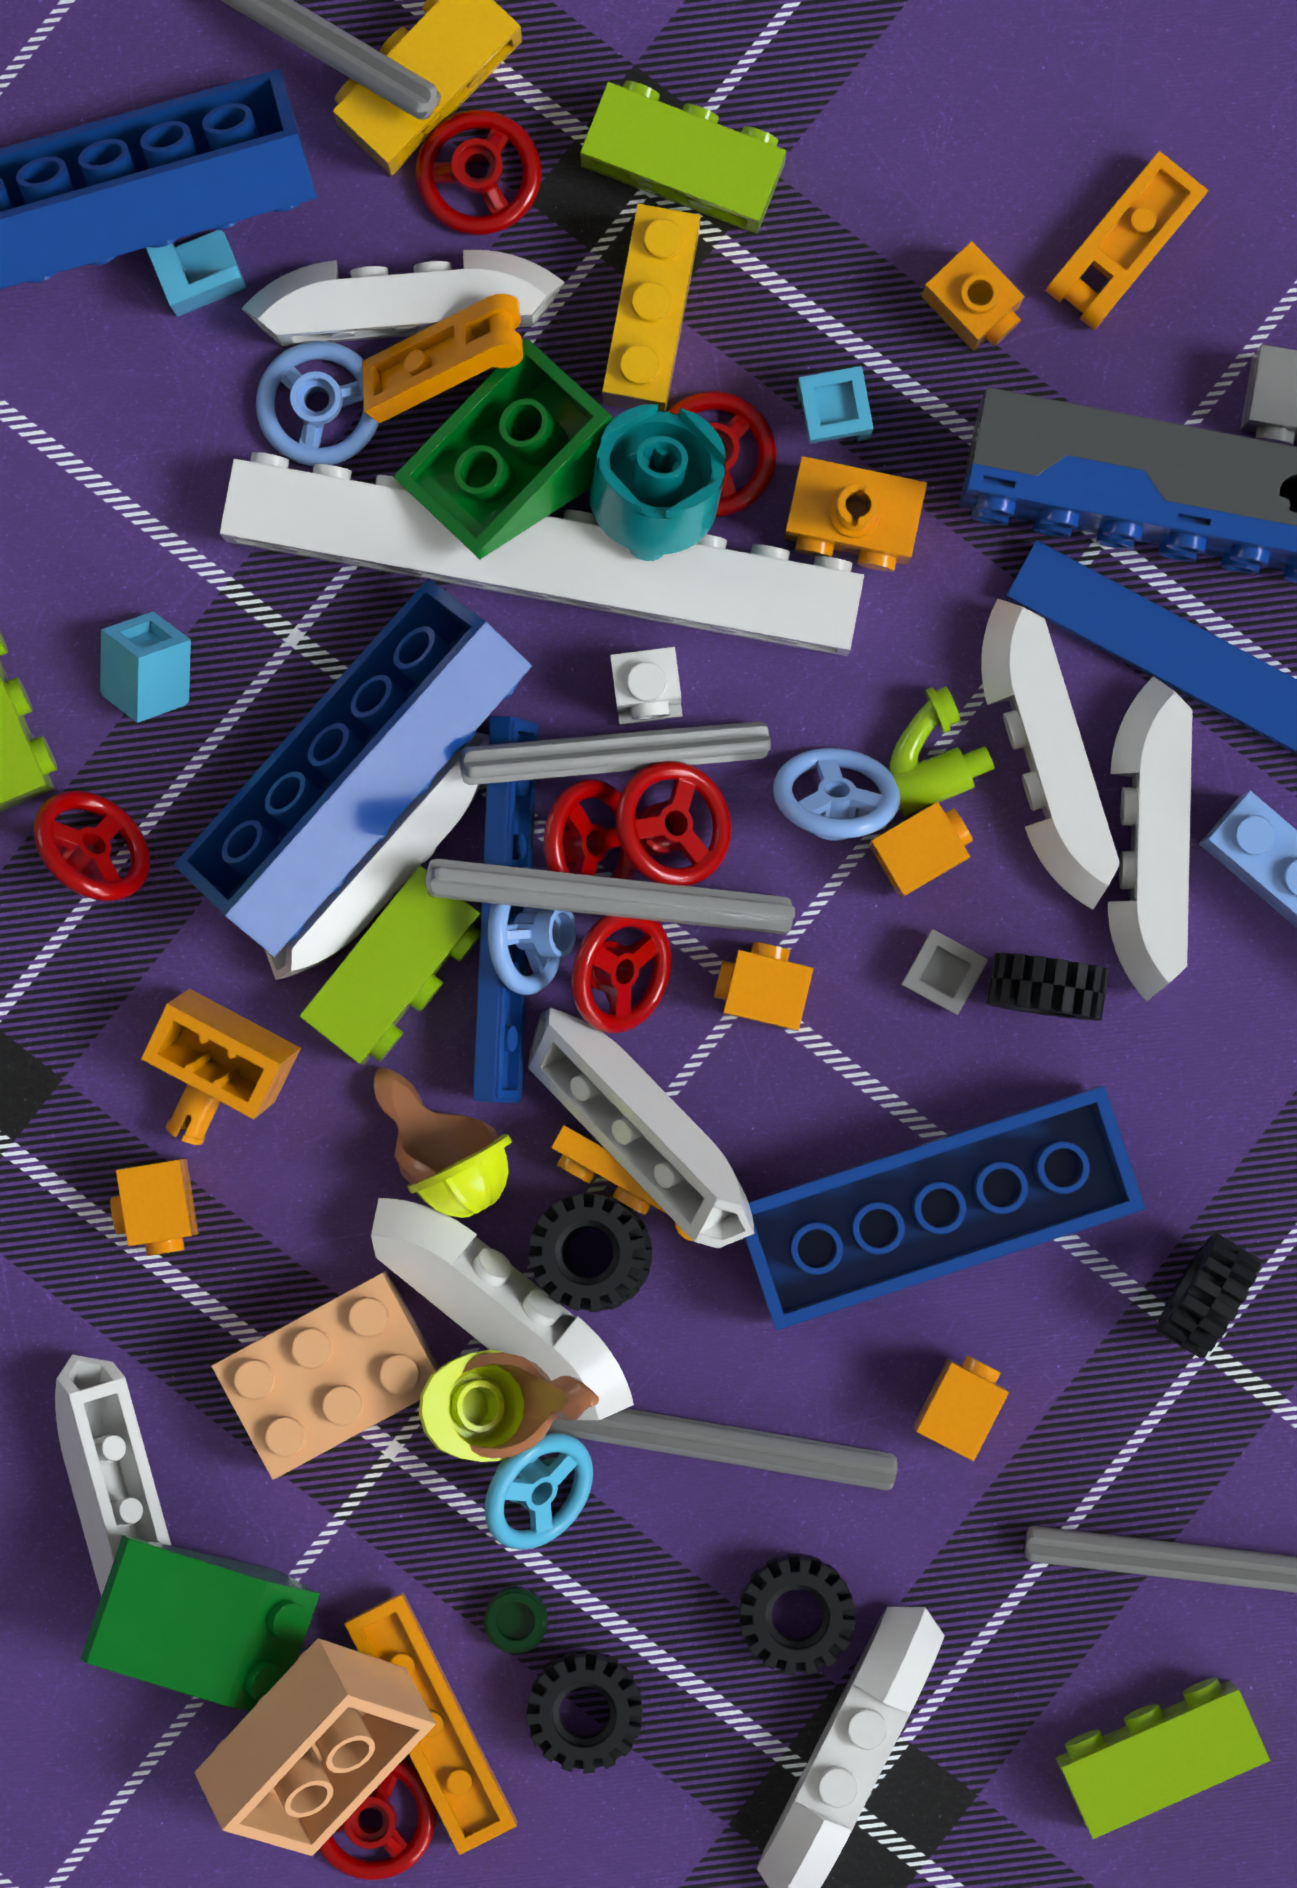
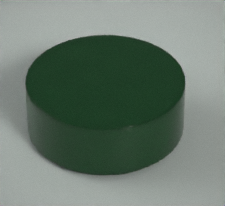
(516, 1619)

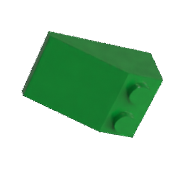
(508, 454)
(198, 1623)

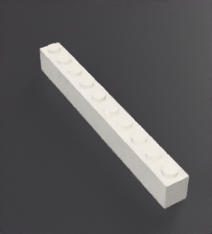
(552, 561)

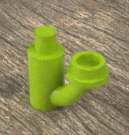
(941, 775)

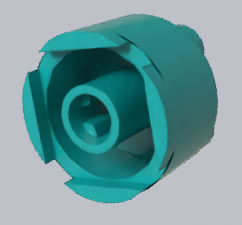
(657, 480)

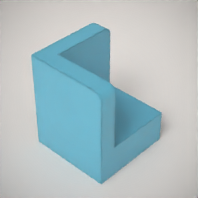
(197, 272)
(835, 405)
(145, 666)

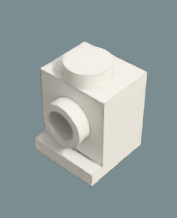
(646, 685)

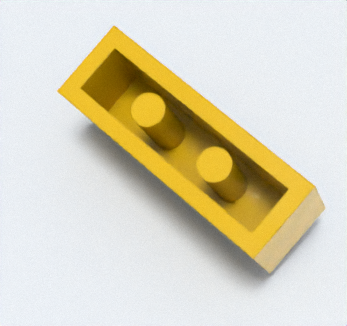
(449, 46)
(651, 307)

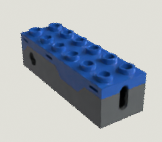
(1133, 482)

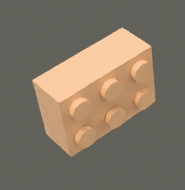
(328, 1374)
(314, 1748)

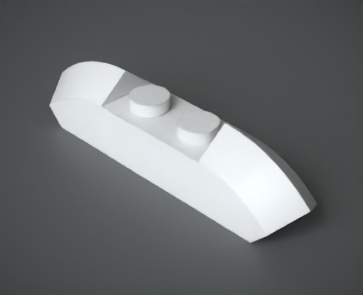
(377, 305)
(1024, 670)
(1156, 753)
(381, 871)
(641, 1128)
(494, 1299)
(105, 1460)
(852, 1749)

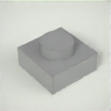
(944, 972)

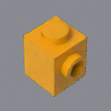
(974, 298)
(922, 848)
(764, 986)
(155, 1206)
(962, 1406)

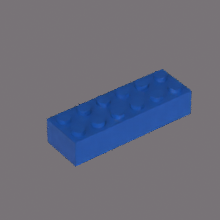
(150, 178)
(352, 766)
(941, 1207)

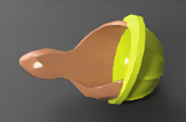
(447, 1158)
(496, 1405)

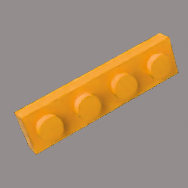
(449, 1754)

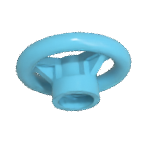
(534, 1485)

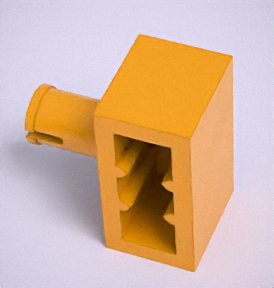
(854, 513)
(219, 1060)

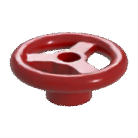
(487, 150)
(745, 418)
(647, 830)
(572, 838)
(82, 856)
(615, 969)
(402, 1853)

